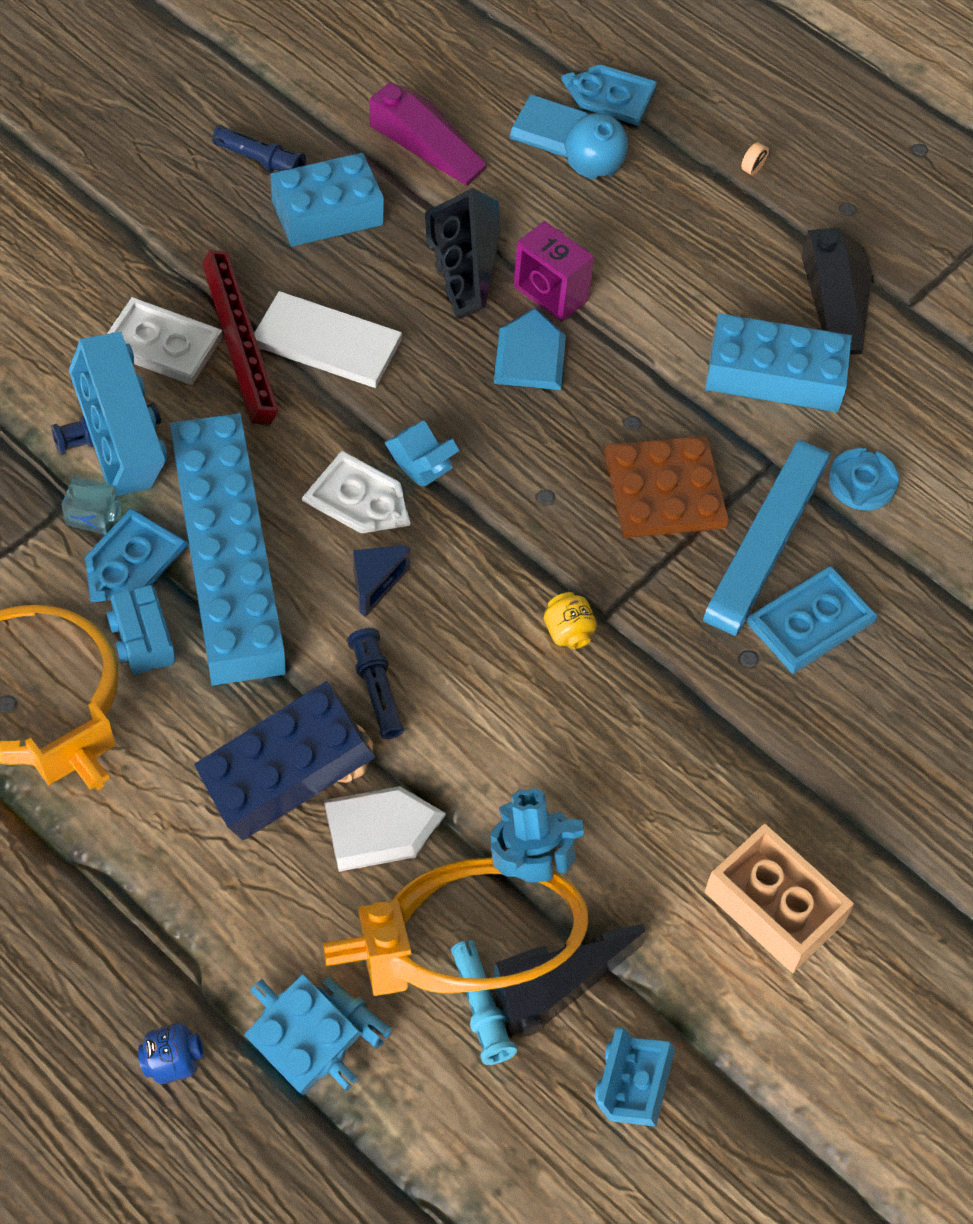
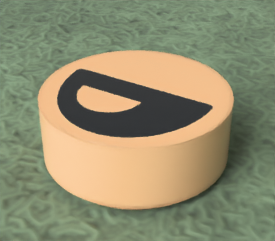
(755, 158)

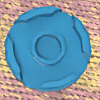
(863, 479)

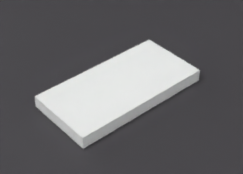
(327, 339)

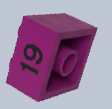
(553, 271)

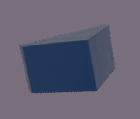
(377, 572)

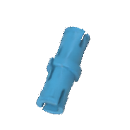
(357, 1013)

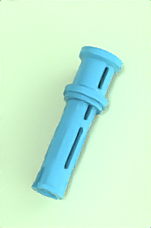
(487, 1018)

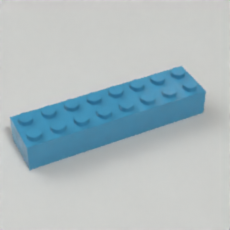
(227, 550)

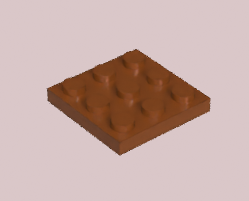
(665, 487)

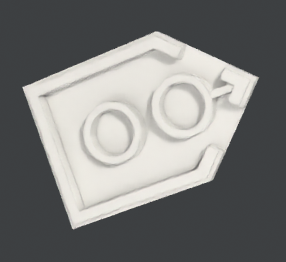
(358, 496)
(379, 826)

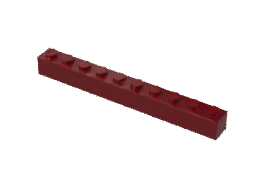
(240, 338)

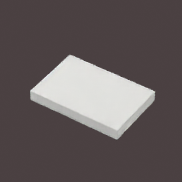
(166, 340)

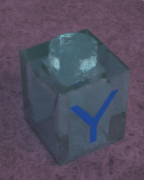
(91, 505)

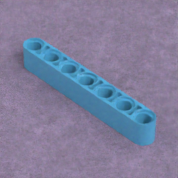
(766, 538)

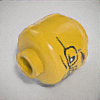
(570, 620)

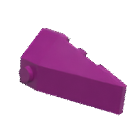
(424, 131)

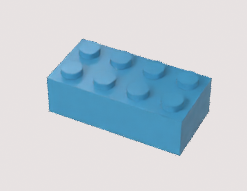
(778, 362)
(117, 413)

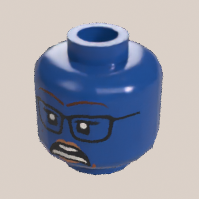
(170, 1053)

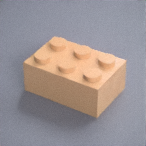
(778, 897)

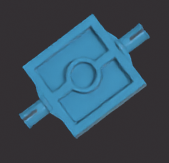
(303, 1034)

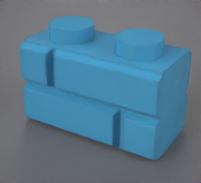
(142, 630)

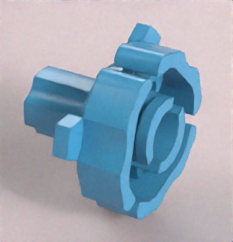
(530, 838)

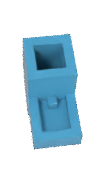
(420, 453)

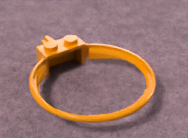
(85, 743)
(386, 942)

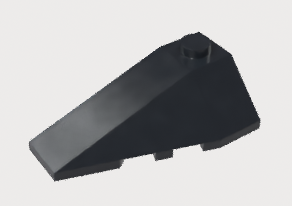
(465, 242)
(838, 282)
(541, 999)

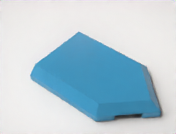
(611, 92)
(545, 124)
(530, 352)
(130, 556)

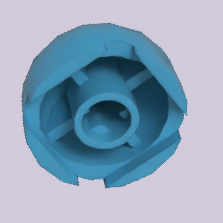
(596, 146)

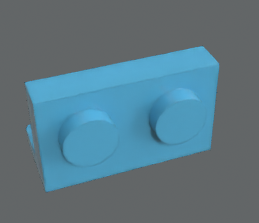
(634, 1079)

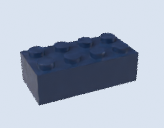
(284, 761)

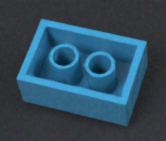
(327, 199)

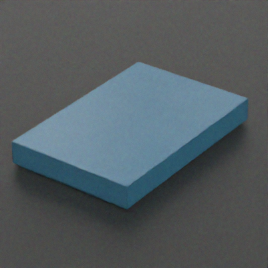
(811, 619)

